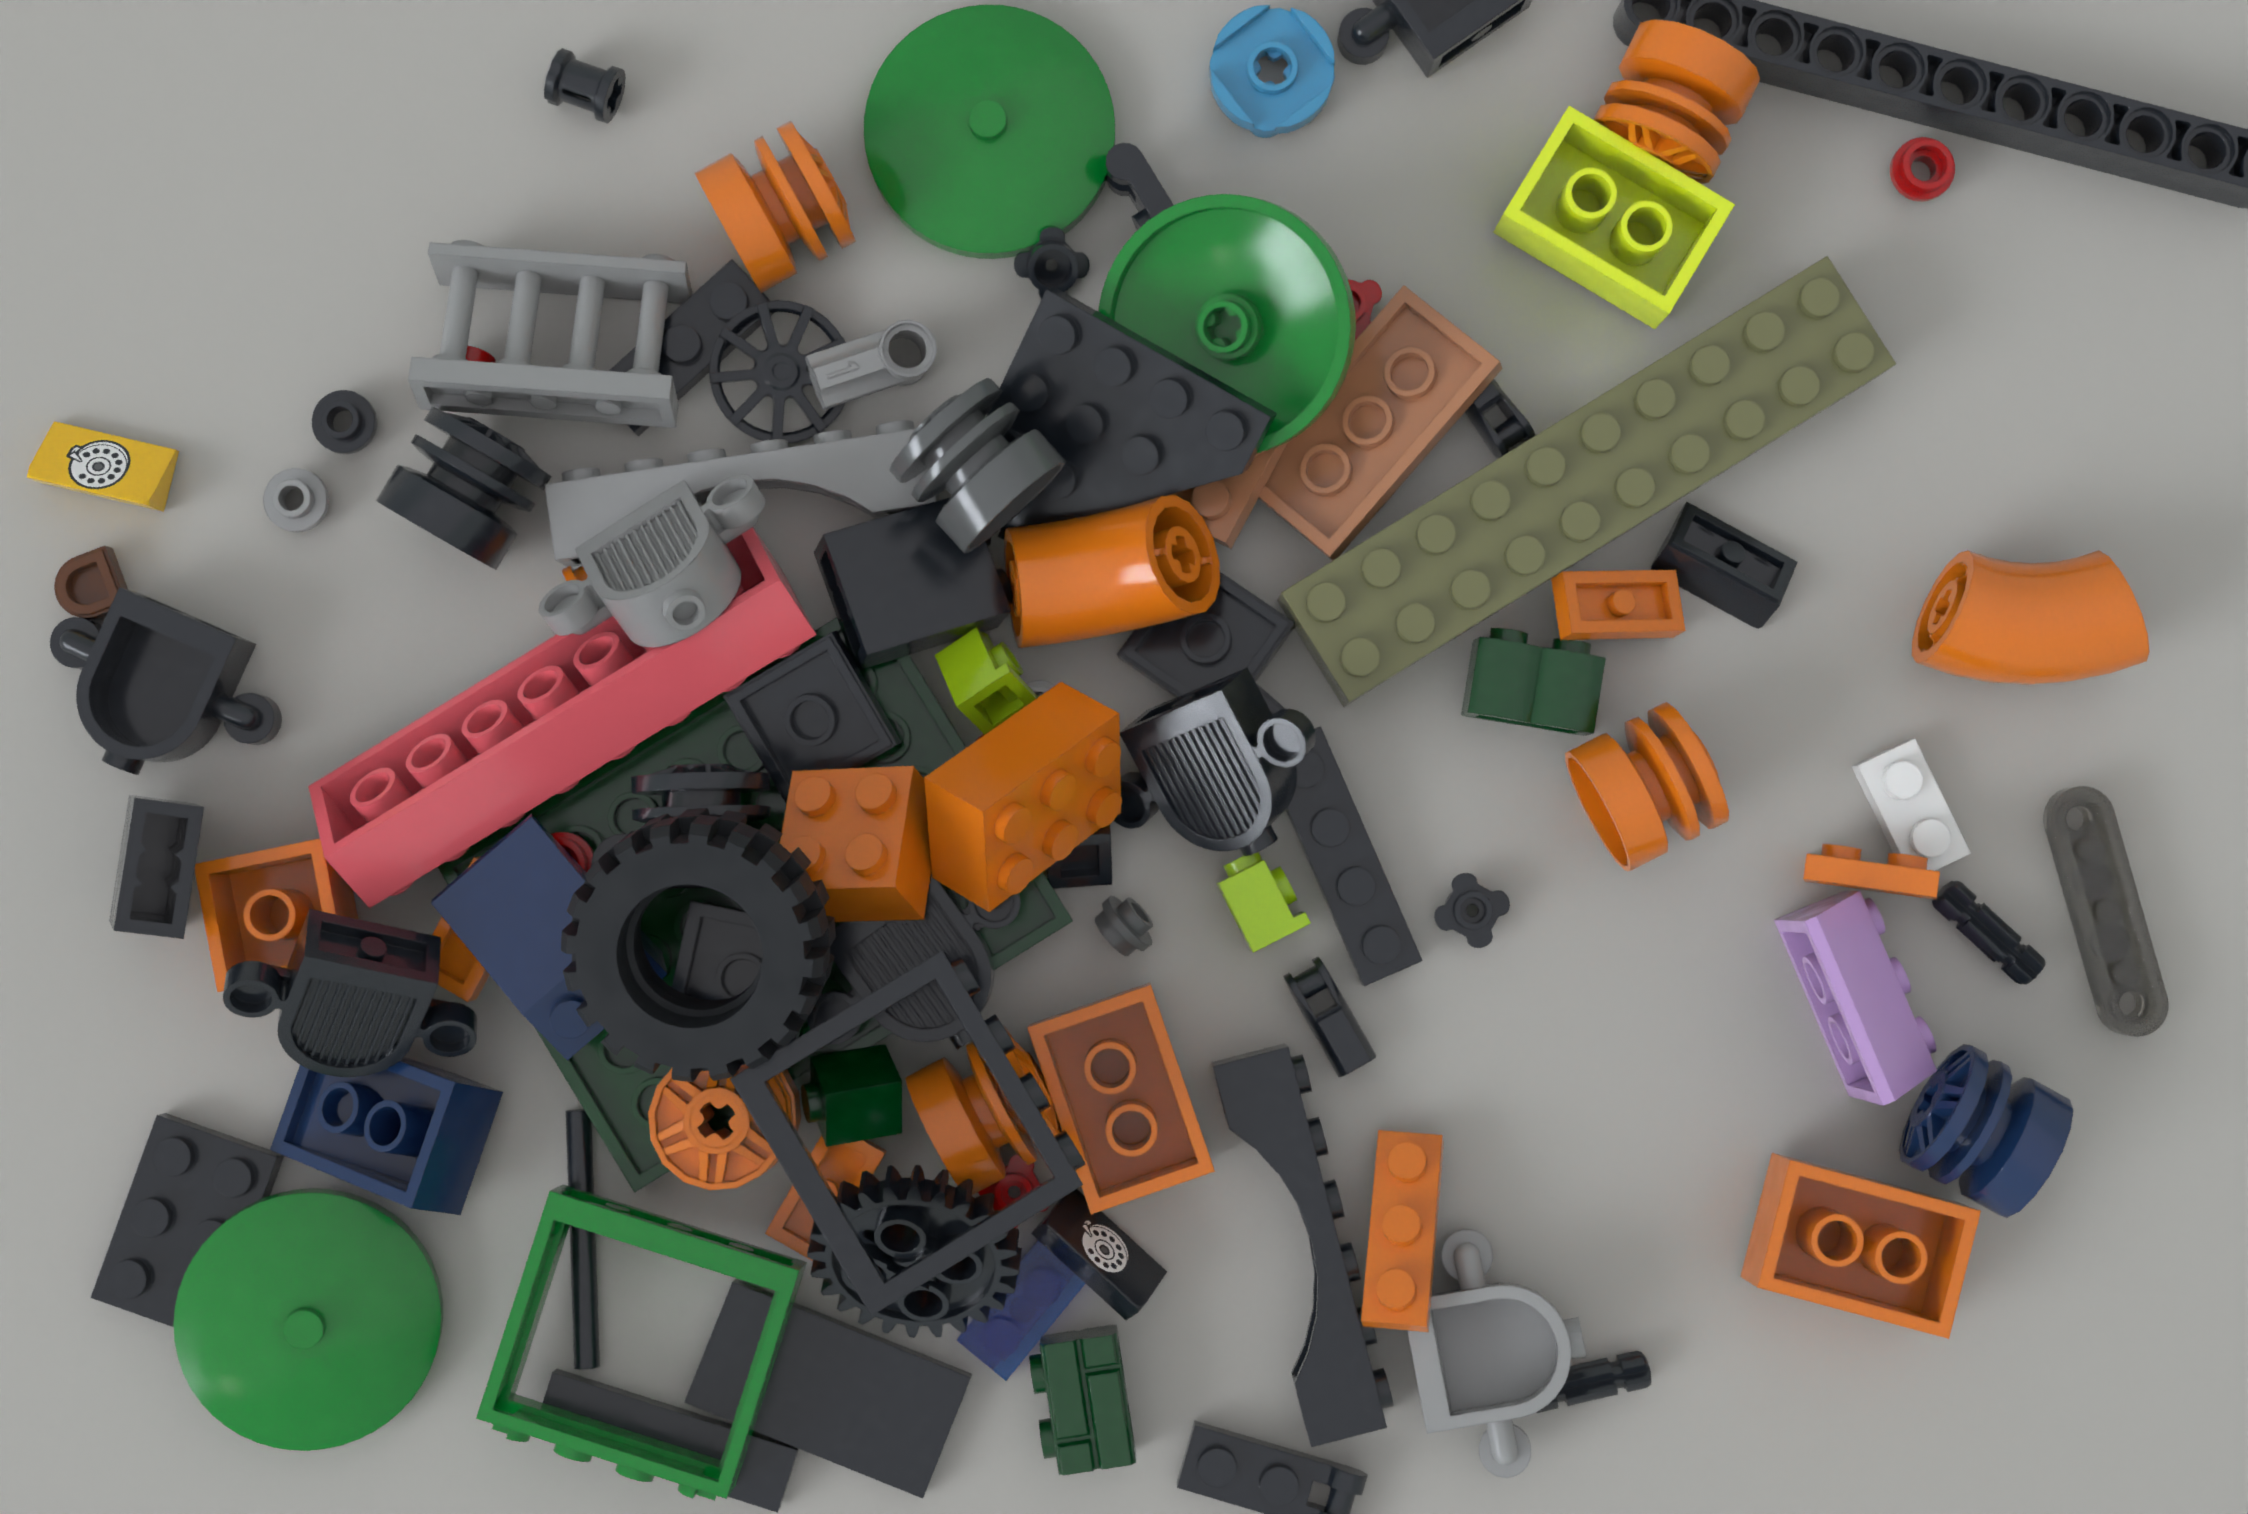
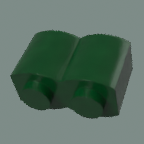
(1533, 684)

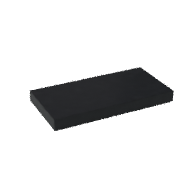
(834, 1390)

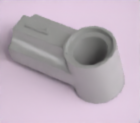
(866, 366)

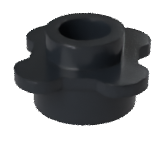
(1051, 245)
(1454, 916)

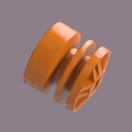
(1679, 95)
(776, 206)
(1659, 780)
(973, 1117)
(696, 1151)

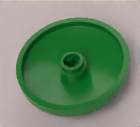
(989, 130)
(1242, 299)
(308, 1319)

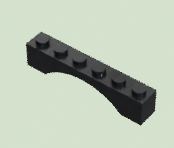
(1333, 1370)

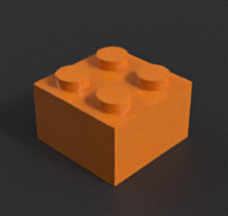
(863, 839)
(261, 899)

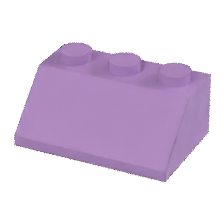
(1858, 996)

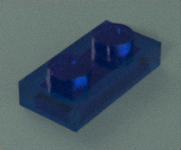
(1040, 1296)

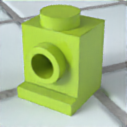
(984, 679)
(1260, 901)

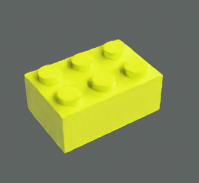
(1613, 218)

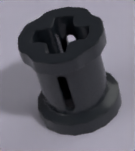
(584, 85)

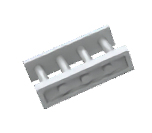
(577, 388)

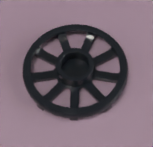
(777, 370)

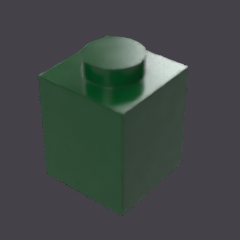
(854, 1095)

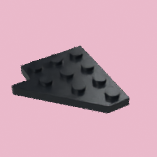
(1120, 414)

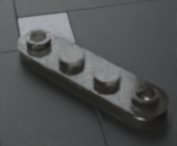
(2105, 911)

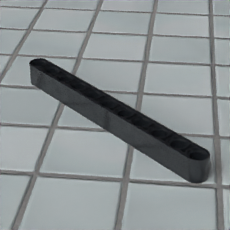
(1983, 86)

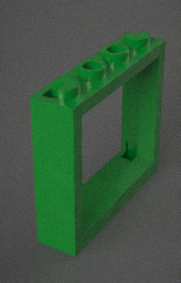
(583, 1437)

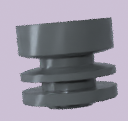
(976, 464)

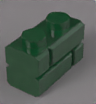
(1085, 1400)

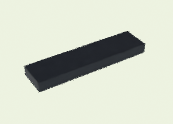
(766, 1462)

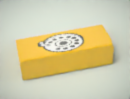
(105, 466)

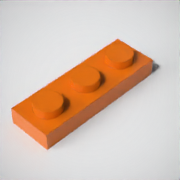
(1402, 1231)

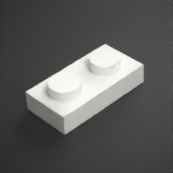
(1911, 805)

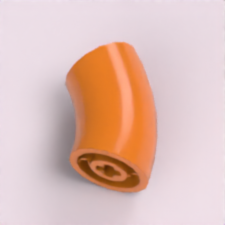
(1110, 572)
(2030, 620)

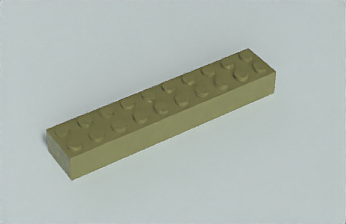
(1585, 481)

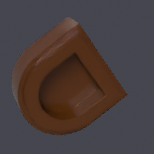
(89, 583)

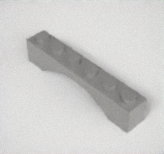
(833, 466)

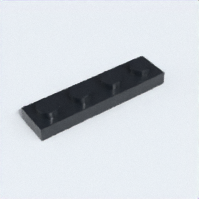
(1348, 868)

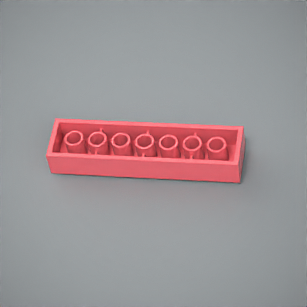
(539, 732)

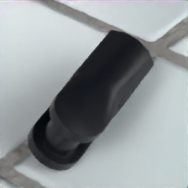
(1508, 432)
(1335, 1026)

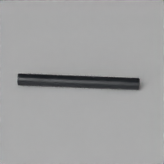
(582, 1245)

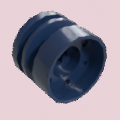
(1986, 1131)

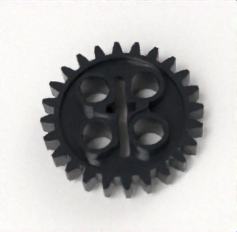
(903, 1223)

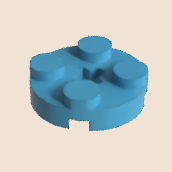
(1277, 34)

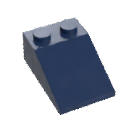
(512, 920)
(394, 1132)

